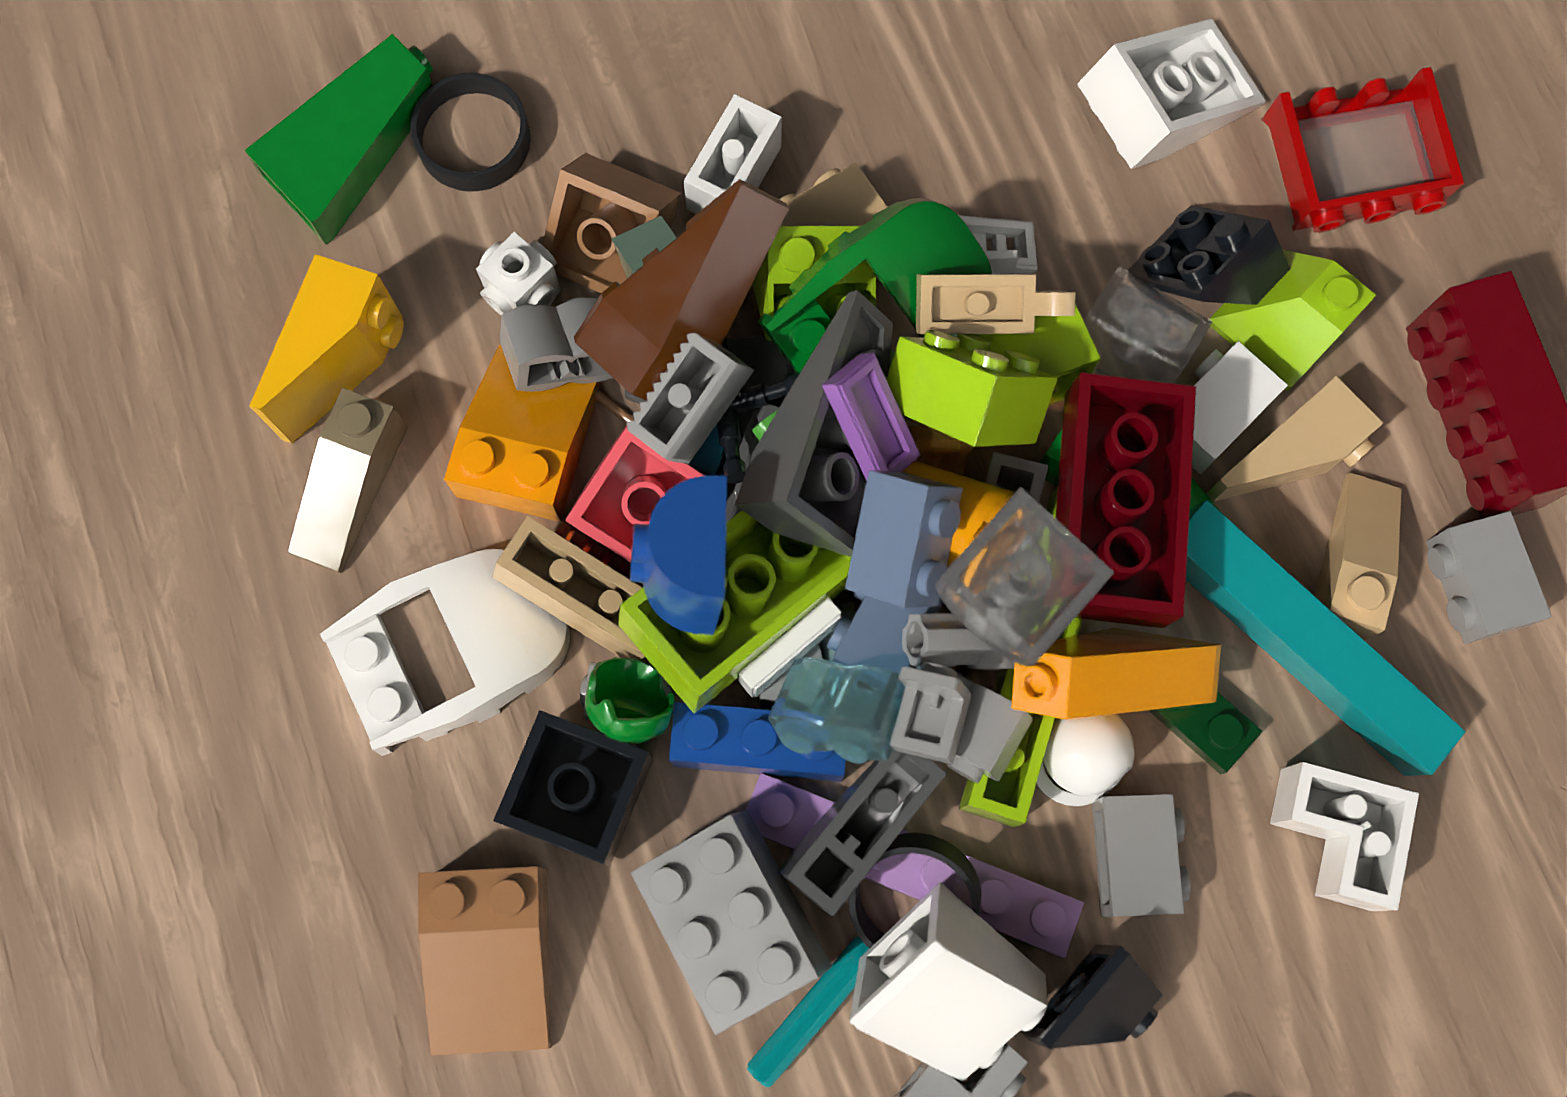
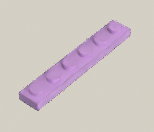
(1007, 901)

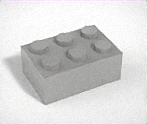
(731, 921)

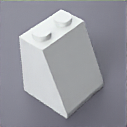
(947, 987)

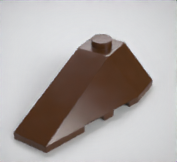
(683, 289)

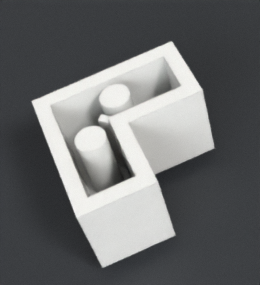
(1363, 827)

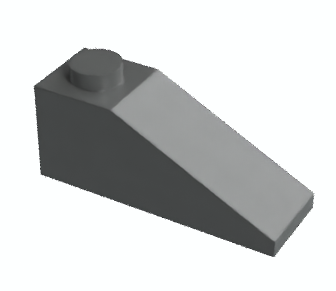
(859, 828)

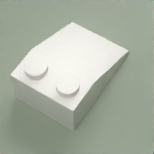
(1168, 90)

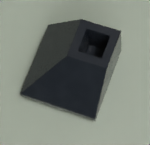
(1214, 258)

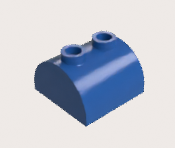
(684, 554)

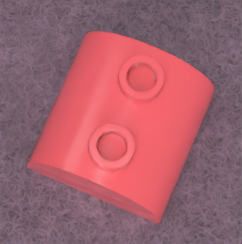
(625, 492)

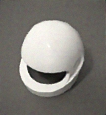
(1086, 758)

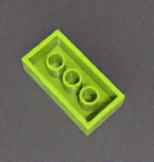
(767, 592)

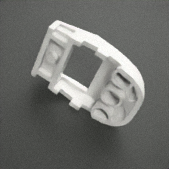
(499, 633)

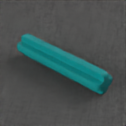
(808, 1016)

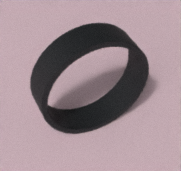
(460, 85)
(918, 844)

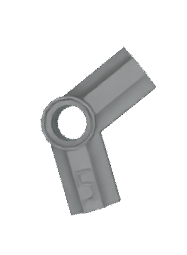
(949, 643)

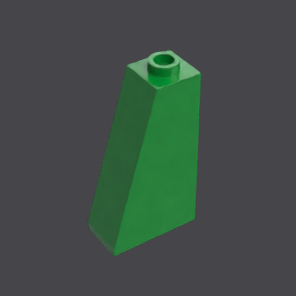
(343, 136)

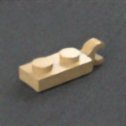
(985, 303)

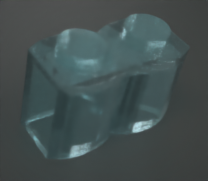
(838, 709)

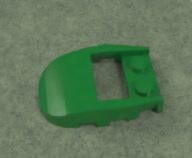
(897, 245)

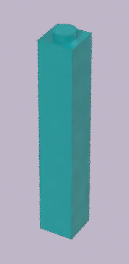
(1316, 645)

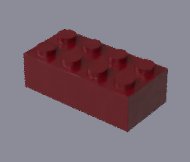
(1494, 395)
(1129, 491)

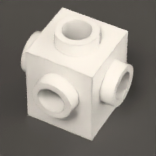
(517, 274)

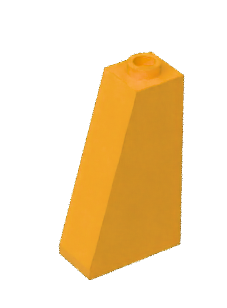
(1117, 674)

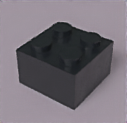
(574, 788)

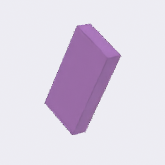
(870, 416)

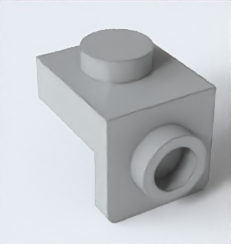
(931, 712)

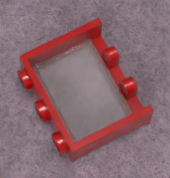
(1364, 153)

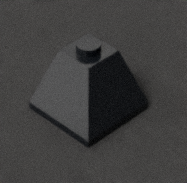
(1098, 1002)

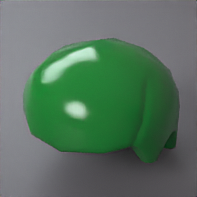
(628, 700)

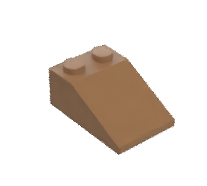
(485, 959)

